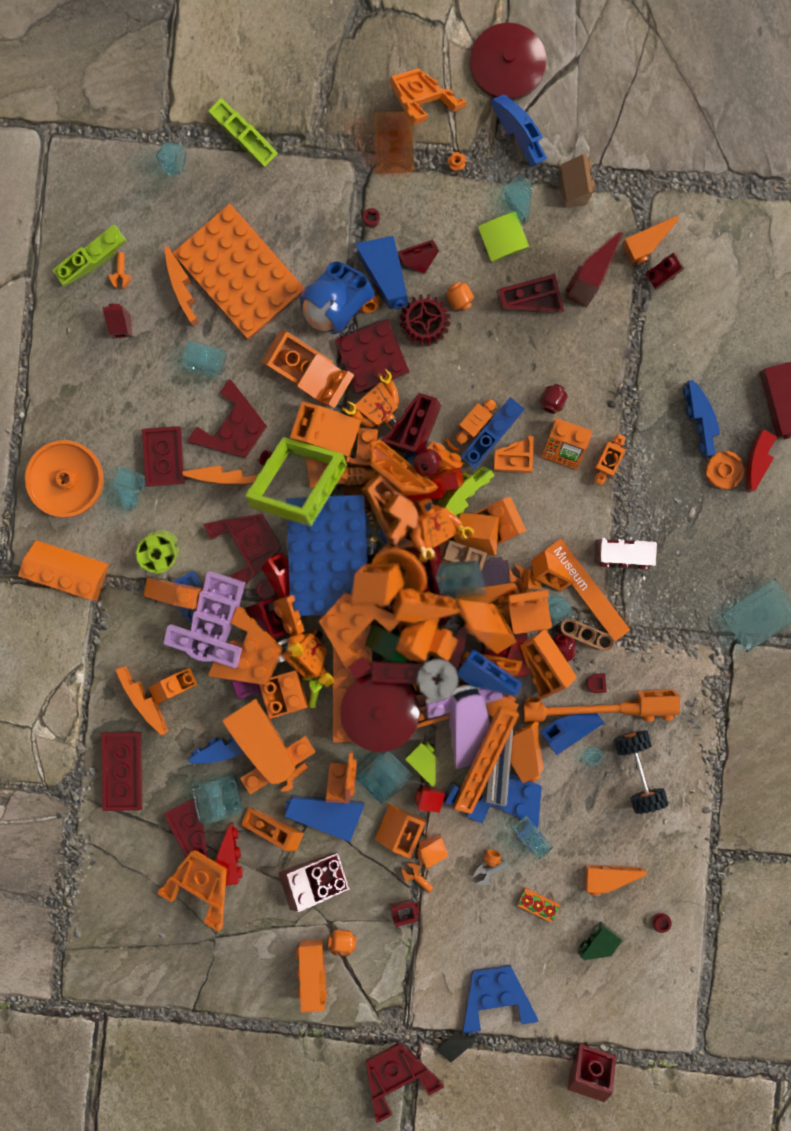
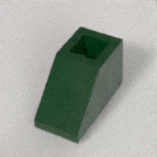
(600, 944)

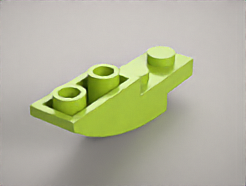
(91, 257)
(455, 500)

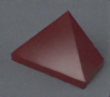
(419, 256)

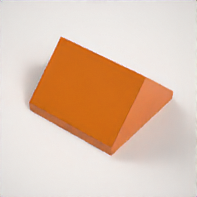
(484, 532)

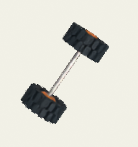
(647, 800)

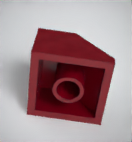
(592, 1073)

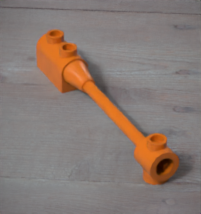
(647, 705)

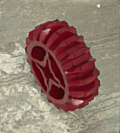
(433, 318)

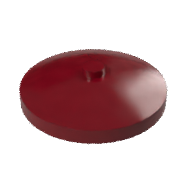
(508, 61)
(379, 714)

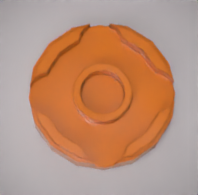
(725, 470)

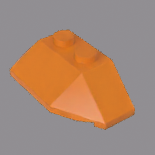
(398, 470)

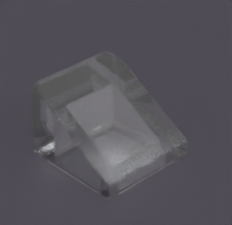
(526, 688)

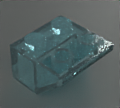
(460, 579)
(383, 776)
(217, 798)

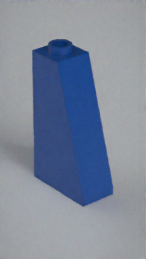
(384, 269)
(328, 817)

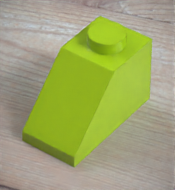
(423, 761)

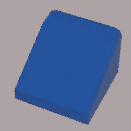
(451, 793)

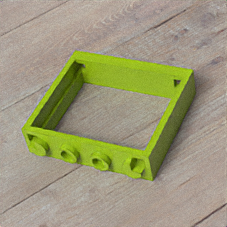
(319, 495)

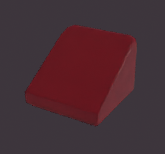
(359, 668)

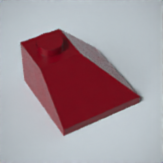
(266, 617)

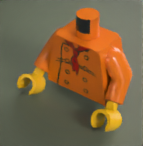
(377, 405)
(435, 526)
(308, 656)

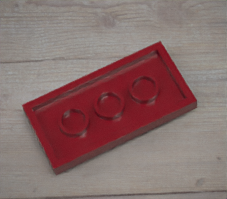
(121, 771)

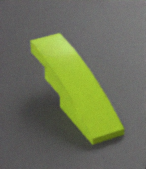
(242, 132)

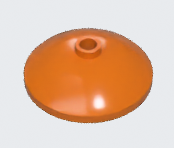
(410, 568)

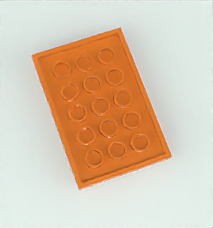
(239, 271)

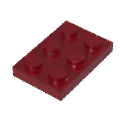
(163, 456)

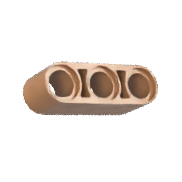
(595, 634)

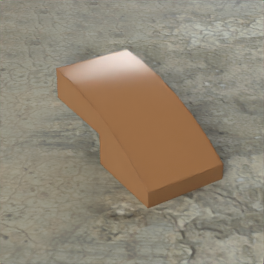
(460, 553)

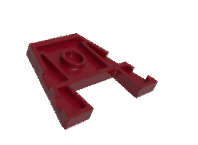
(239, 430)
(253, 539)
(391, 1071)

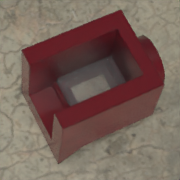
(404, 912)

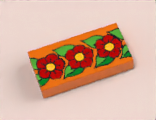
(538, 904)

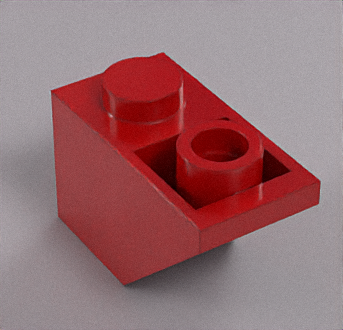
(429, 798)

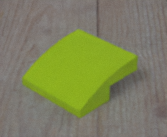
(503, 236)

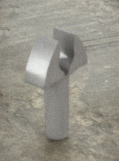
(488, 872)

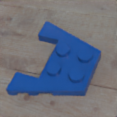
(521, 801)
(495, 989)

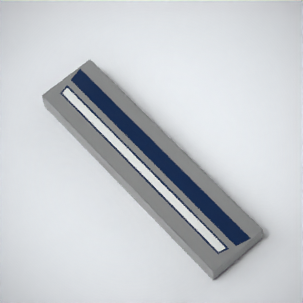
(499, 778)

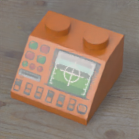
(566, 443)

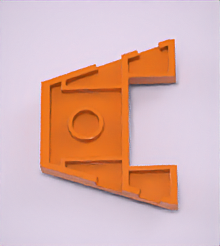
(418, 88)
(347, 621)
(257, 656)
(203, 879)

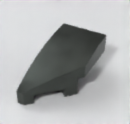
(455, 1045)

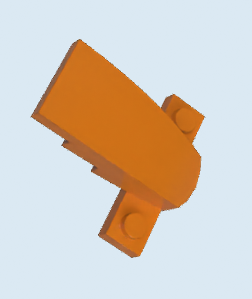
(265, 747)

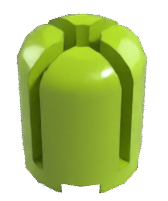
(156, 561)

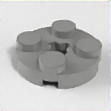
(444, 688)

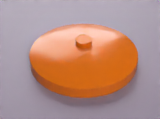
(64, 478)

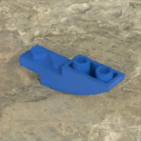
(520, 124)
(700, 409)
(492, 432)
(216, 751)

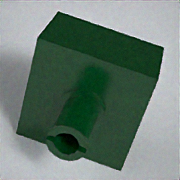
(386, 643)

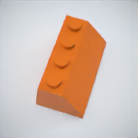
(64, 570)

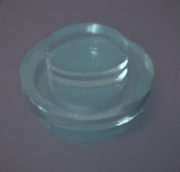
(593, 756)

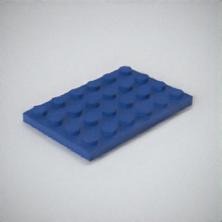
(327, 553)

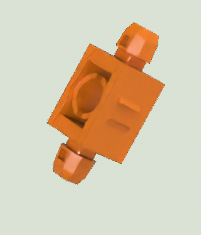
(475, 421)
(614, 447)

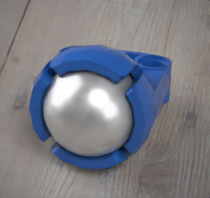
(335, 297)

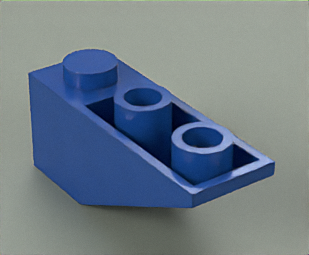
(569, 730)

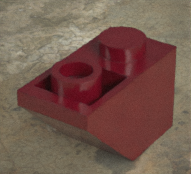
(117, 321)

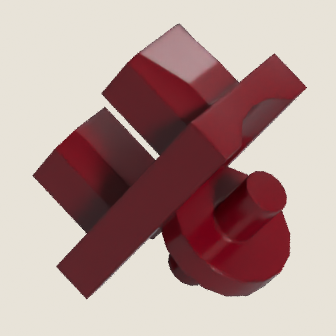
(665, 271)

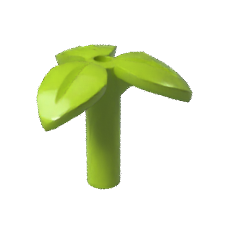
(315, 687)

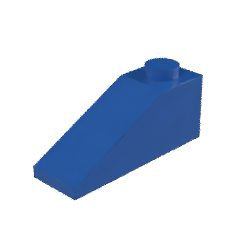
(485, 674)

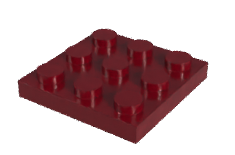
(370, 353)

